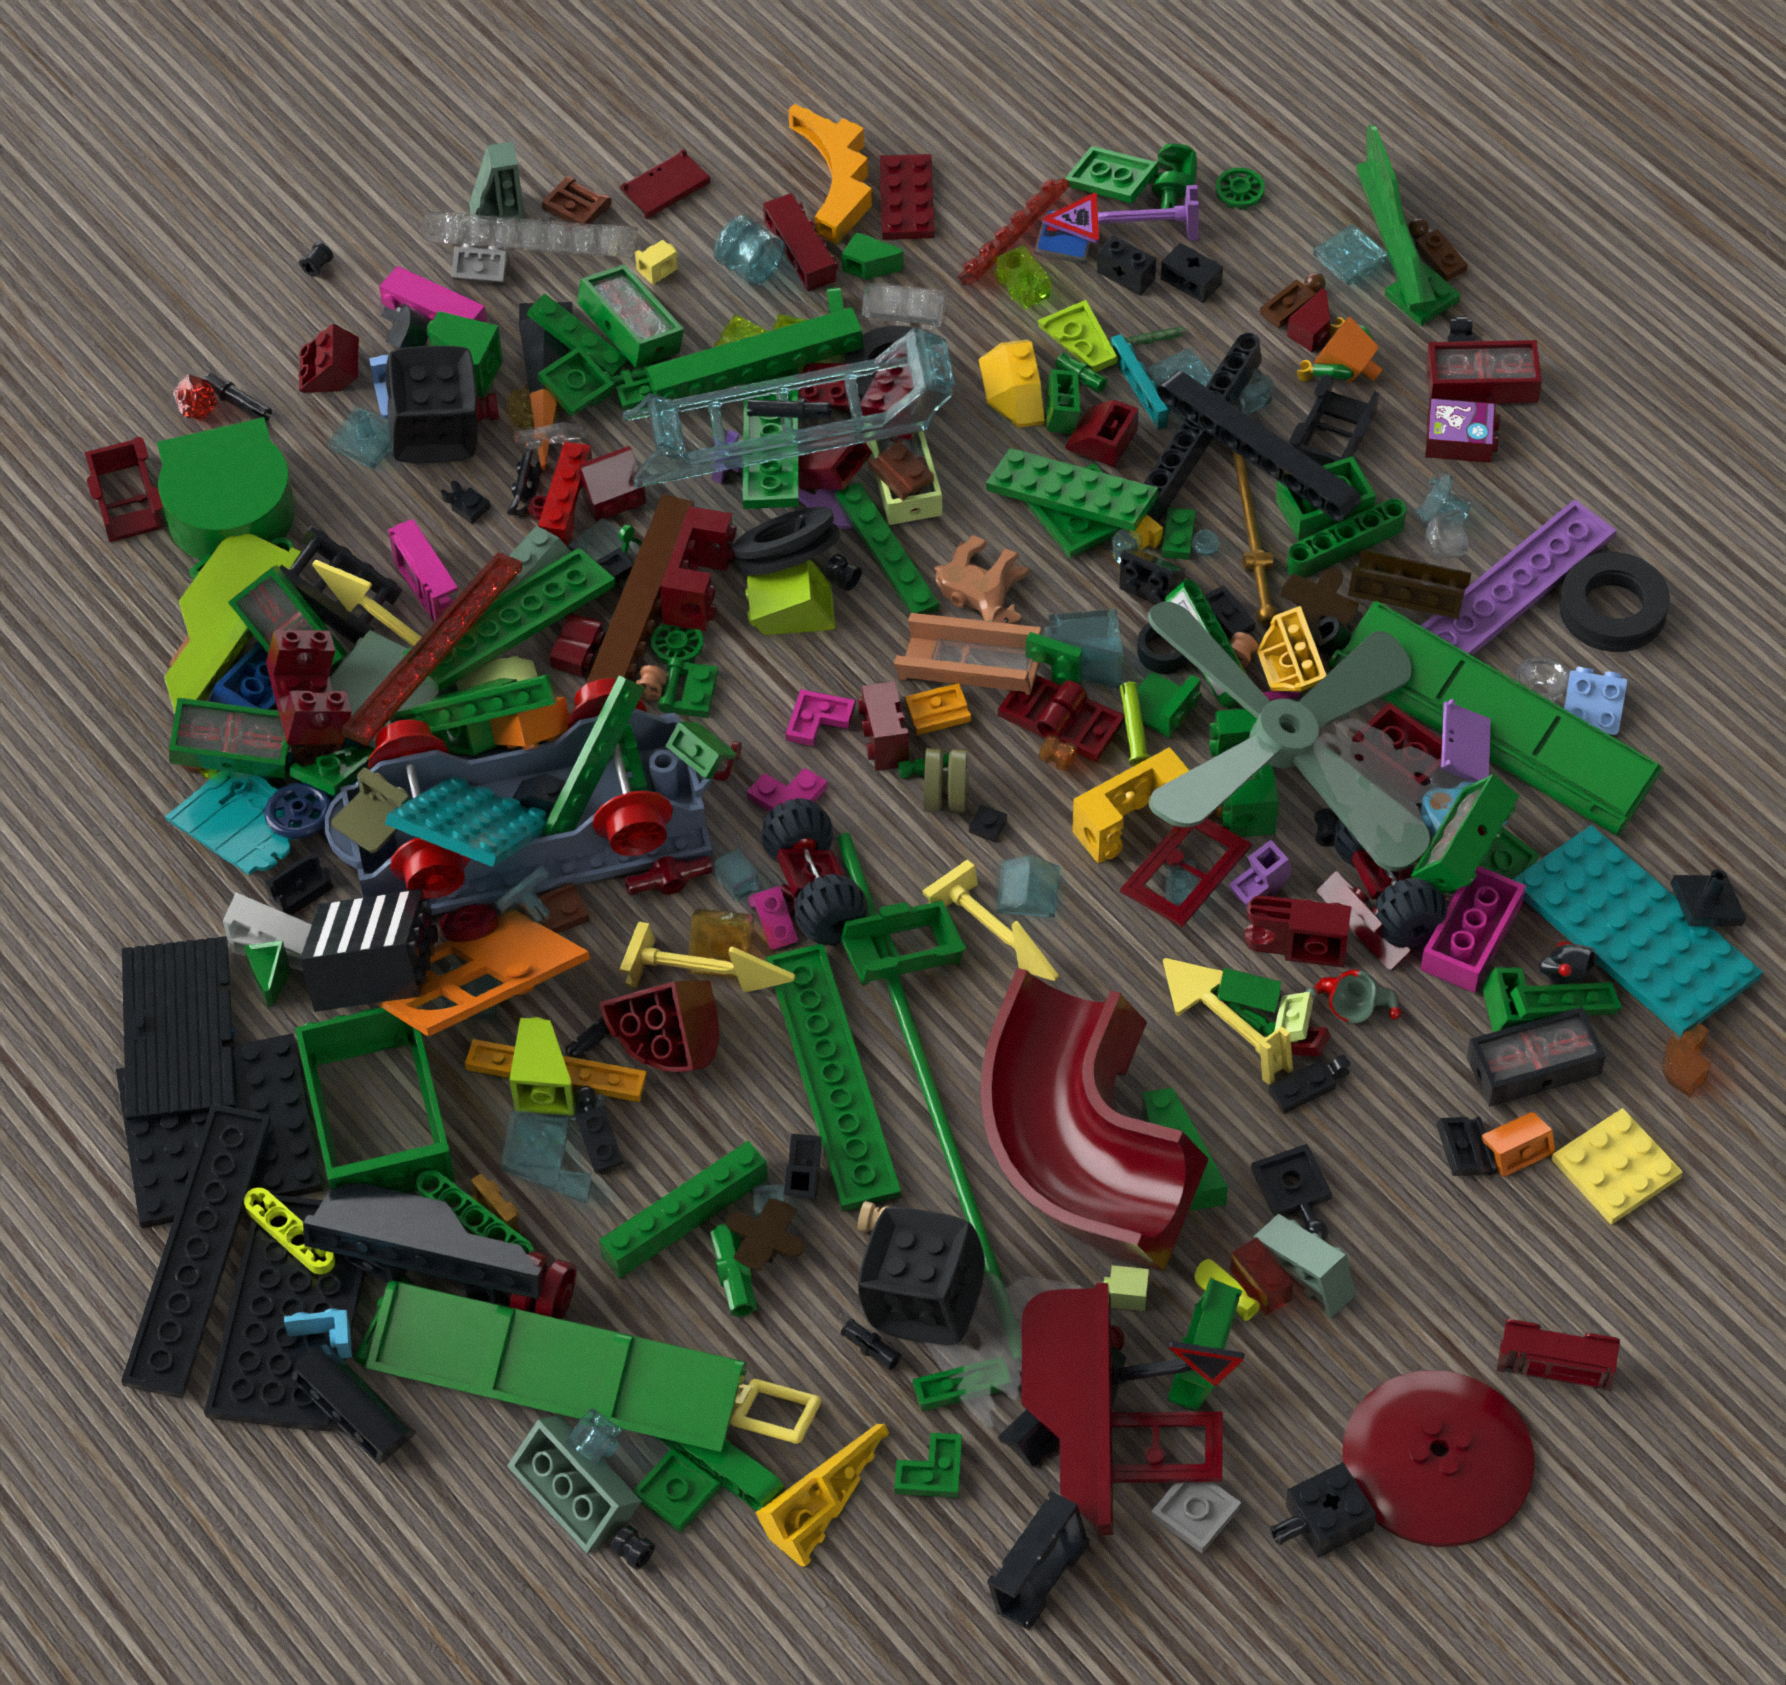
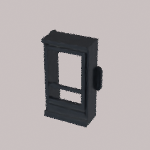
(1337, 407)
(1037, 1561)

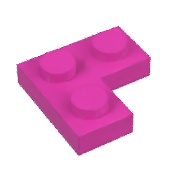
(817, 709)
(769, 792)

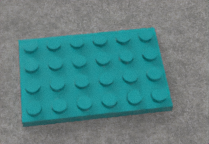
(469, 821)

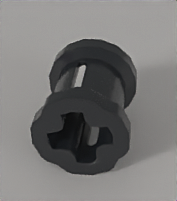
(316, 259)
(1326, 823)

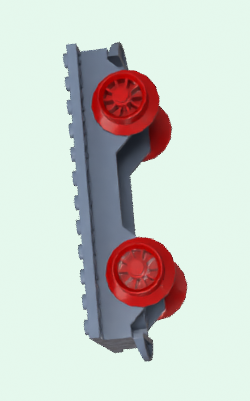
(613, 838)

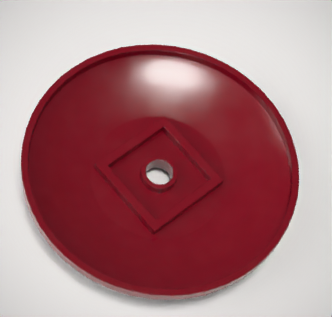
(1431, 1496)

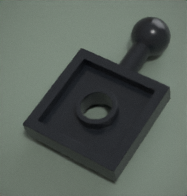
(1289, 1199)

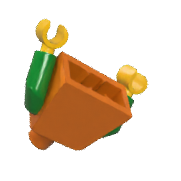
(1344, 355)

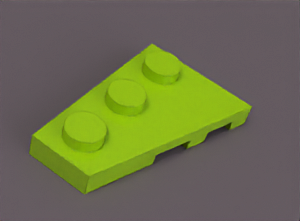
(1080, 335)

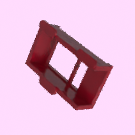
(116, 458)
(1558, 1355)

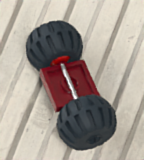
(800, 840)
(1405, 905)

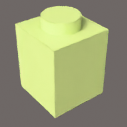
(1128, 1287)

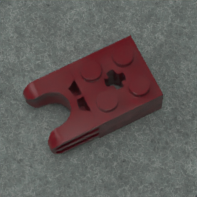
(1298, 929)

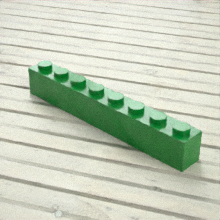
(757, 356)

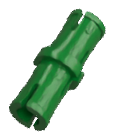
(1085, 374)

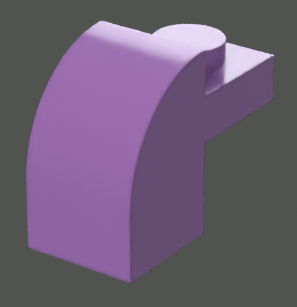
(1267, 874)

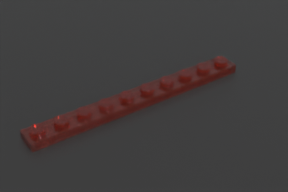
(431, 649)

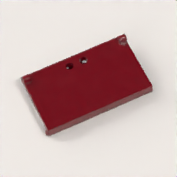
(659, 190)

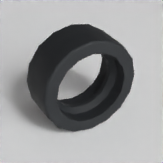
(1157, 662)

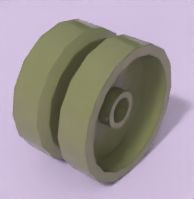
(946, 780)

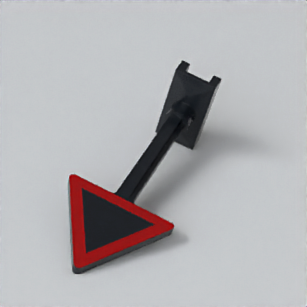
(1209, 1362)

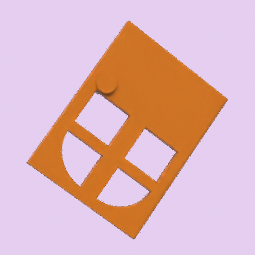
(515, 953)

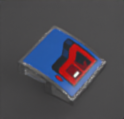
(1060, 244)

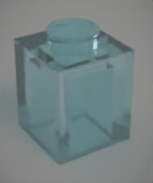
(736, 874)

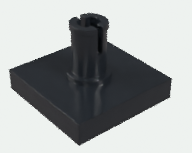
(1708, 899)

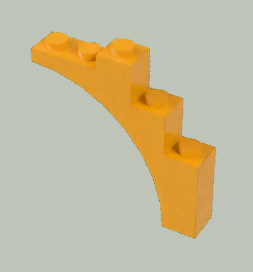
(840, 147)

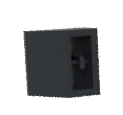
(1148, 576)

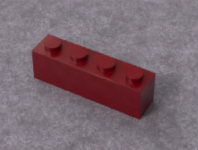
(802, 245)

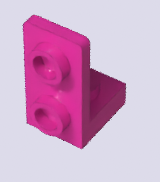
(774, 917)

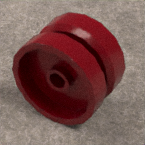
(558, 1287)

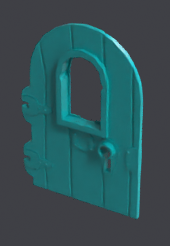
(239, 826)

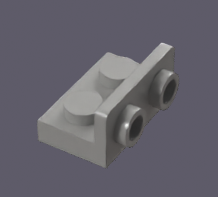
(480, 264)

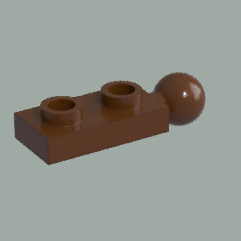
(1437, 250)
(1291, 299)

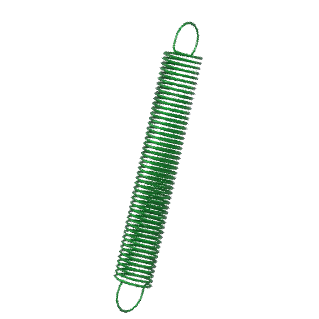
(1145, 342)

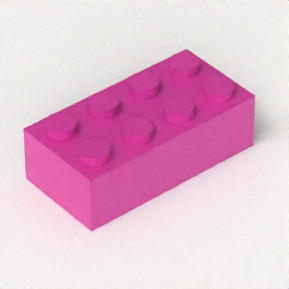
(1473, 929)

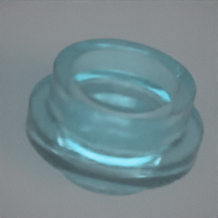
(1205, 542)

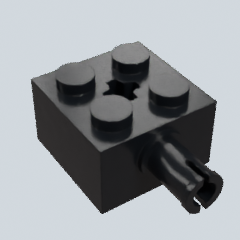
(1326, 1511)

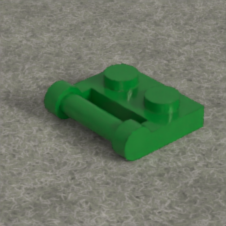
(697, 690)

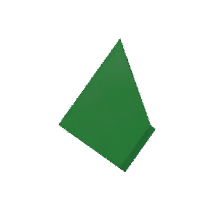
(269, 967)

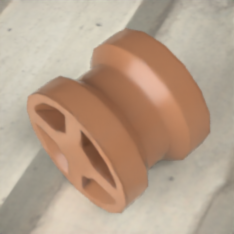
(1244, 647)
(652, 679)

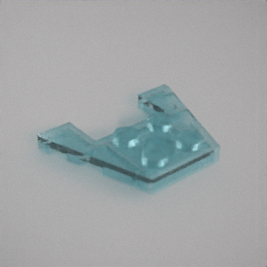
(537, 1149)

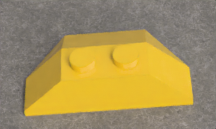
(1013, 382)
(1290, 654)

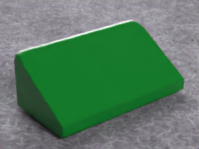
(1249, 990)

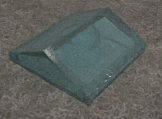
(1028, 887)

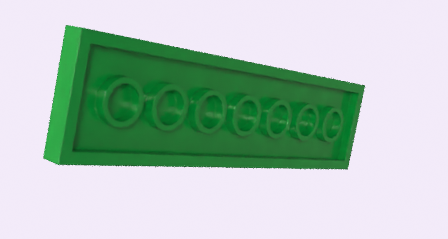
(777, 481)
(523, 613)

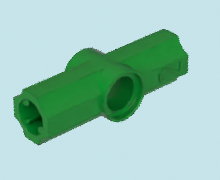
(731, 1273)

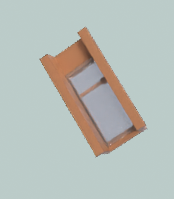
(968, 653)

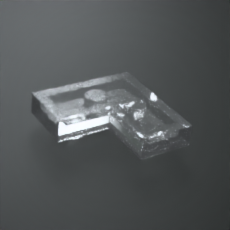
(555, 433)

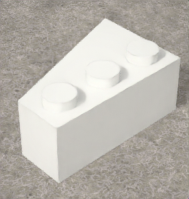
(255, 923)

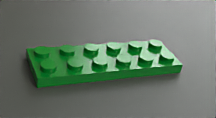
(1072, 489)

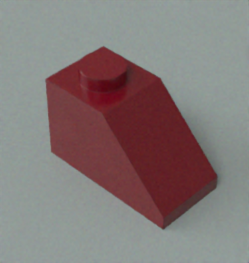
(1311, 322)

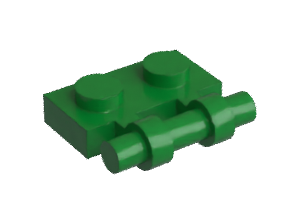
(632, 387)

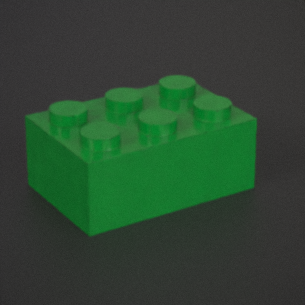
(1307, 519)

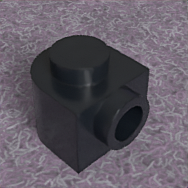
(1331, 635)

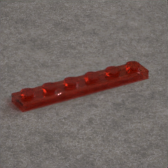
(1009, 234)

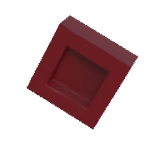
(1313, 1044)

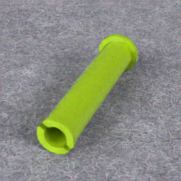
(1134, 723)

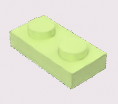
(1295, 1014)

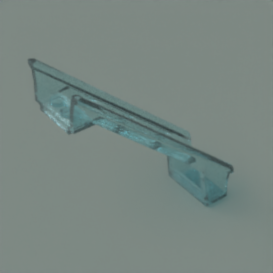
(932, 388)

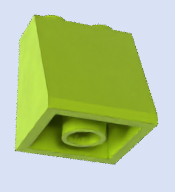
(791, 600)
(539, 1071)

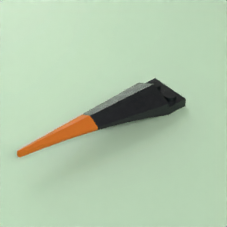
(539, 352)

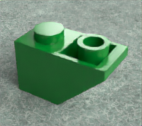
(871, 258)

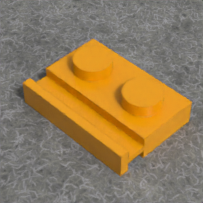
(937, 709)

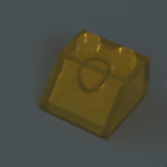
(717, 931)

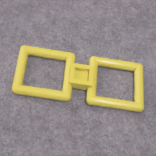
(746, 1395)

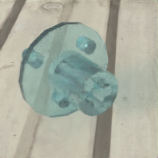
(1441, 500)

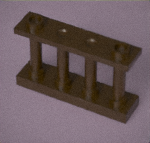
(1409, 584)

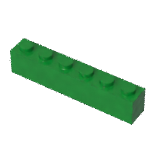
(683, 1209)

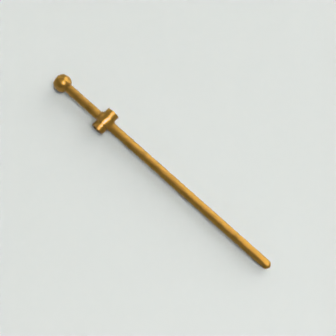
(1257, 559)

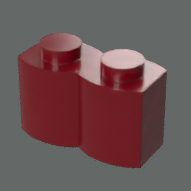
(577, 644)

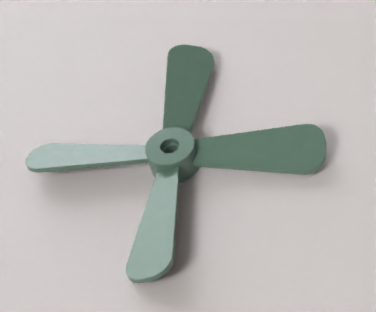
(1283, 728)

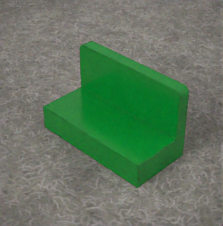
(699, 748)

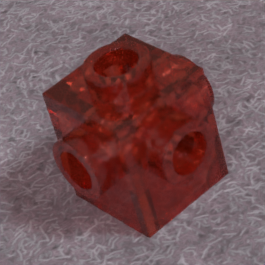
(194, 397)

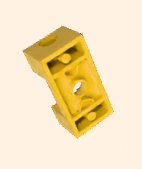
(1101, 810)

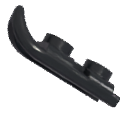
(519, 489)

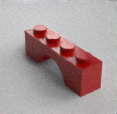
(564, 491)

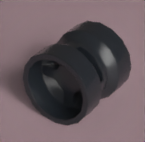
(841, 571)
(632, 1547)

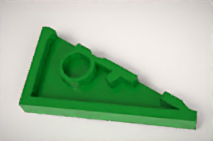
(333, 770)

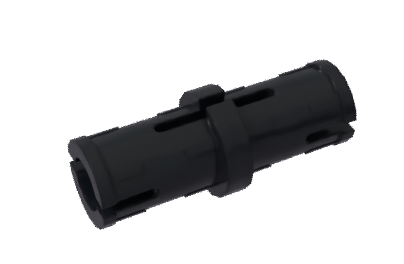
(870, 1344)

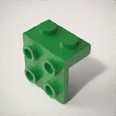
(1166, 703)

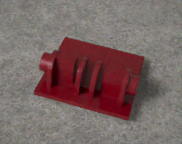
(829, 392)

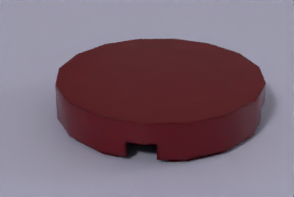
(469, 923)

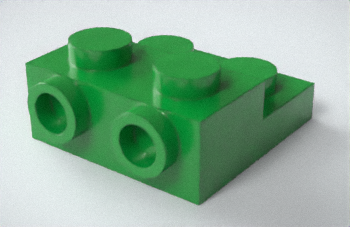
(576, 381)

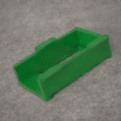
(894, 919)
(1207, 1328)

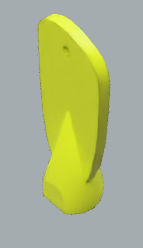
(1209, 1269)

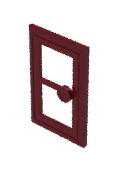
(1167, 852)
(1161, 1473)

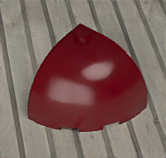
(667, 1025)

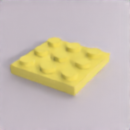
(1617, 1166)

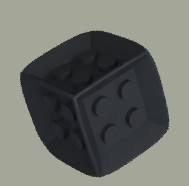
(431, 404)
(921, 1275)

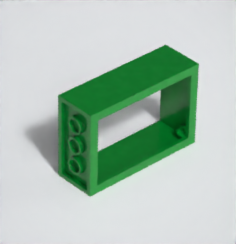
(362, 1035)

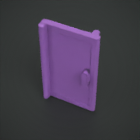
(1465, 742)

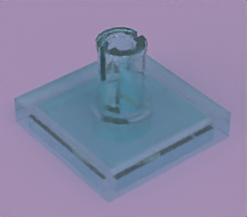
(362, 437)
(524, 894)

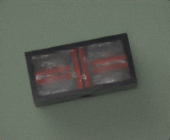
(1535, 1056)

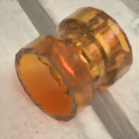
(1058, 752)

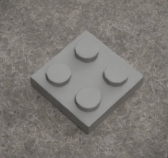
(1196, 1512)

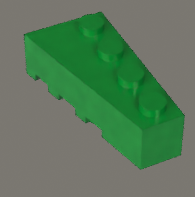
(1165, 1109)

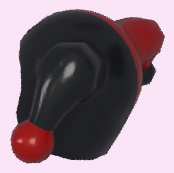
(1567, 963)

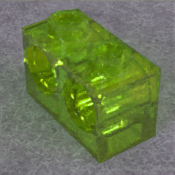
(1023, 277)

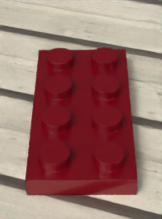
(906, 196)

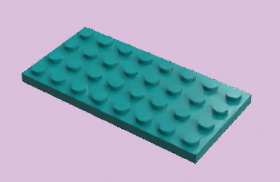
(1636, 930)

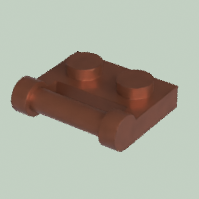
(573, 208)

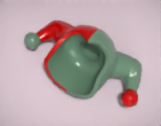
(1356, 995)

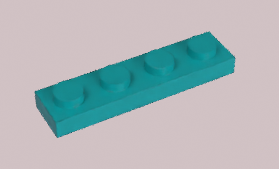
(1137, 377)

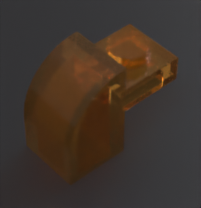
(1683, 1064)

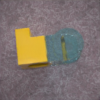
(1146, 534)

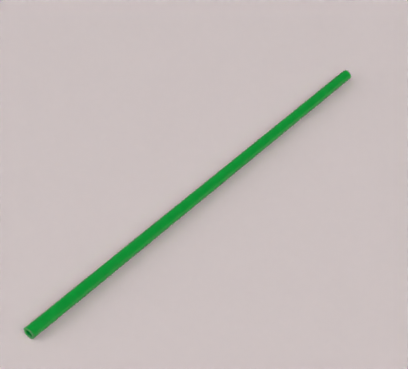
(923, 1069)

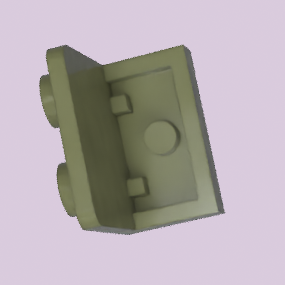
(366, 813)

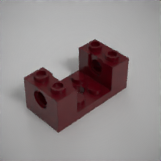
(687, 593)
(302, 687)

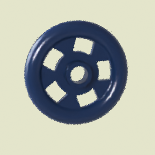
(297, 811)

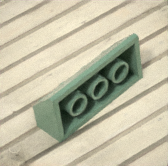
(580, 1495)

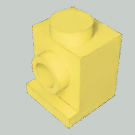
(657, 261)

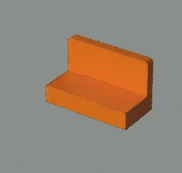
(1520, 1143)

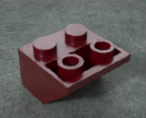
(329, 361)
(1105, 432)

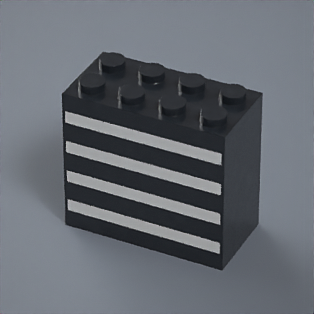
(369, 950)

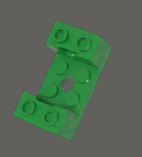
(1255, 804)

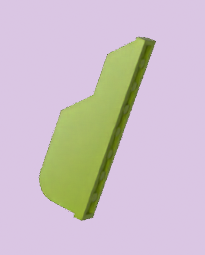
(212, 624)

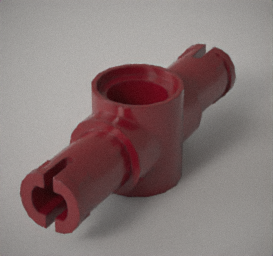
(668, 875)

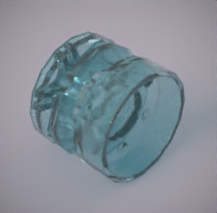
(749, 250)

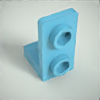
(331, 1321)

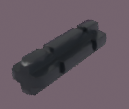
(587, 1039)

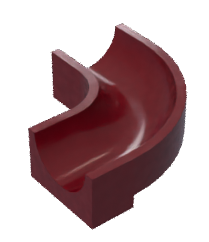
(1059, 1128)

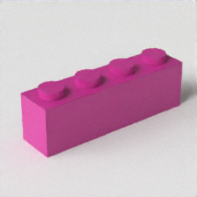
(426, 296)

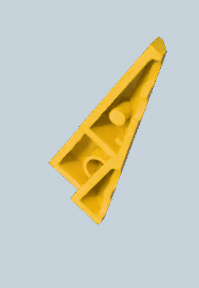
(803, 1512)

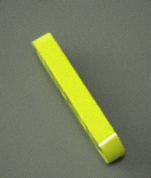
(285, 1233)

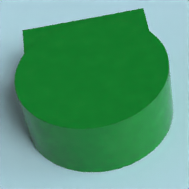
(224, 487)

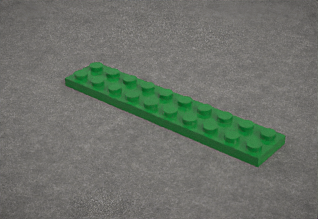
(834, 1080)

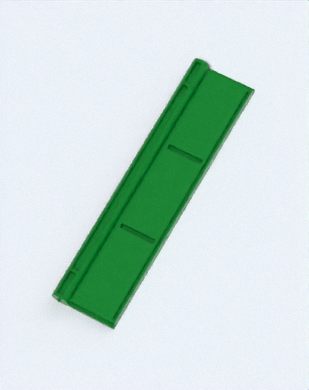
(1527, 732)
(556, 1365)

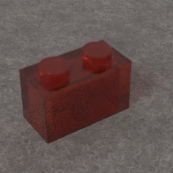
(1261, 1276)

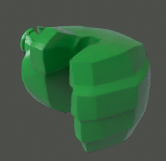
(1180, 170)

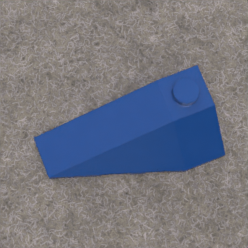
(246, 682)

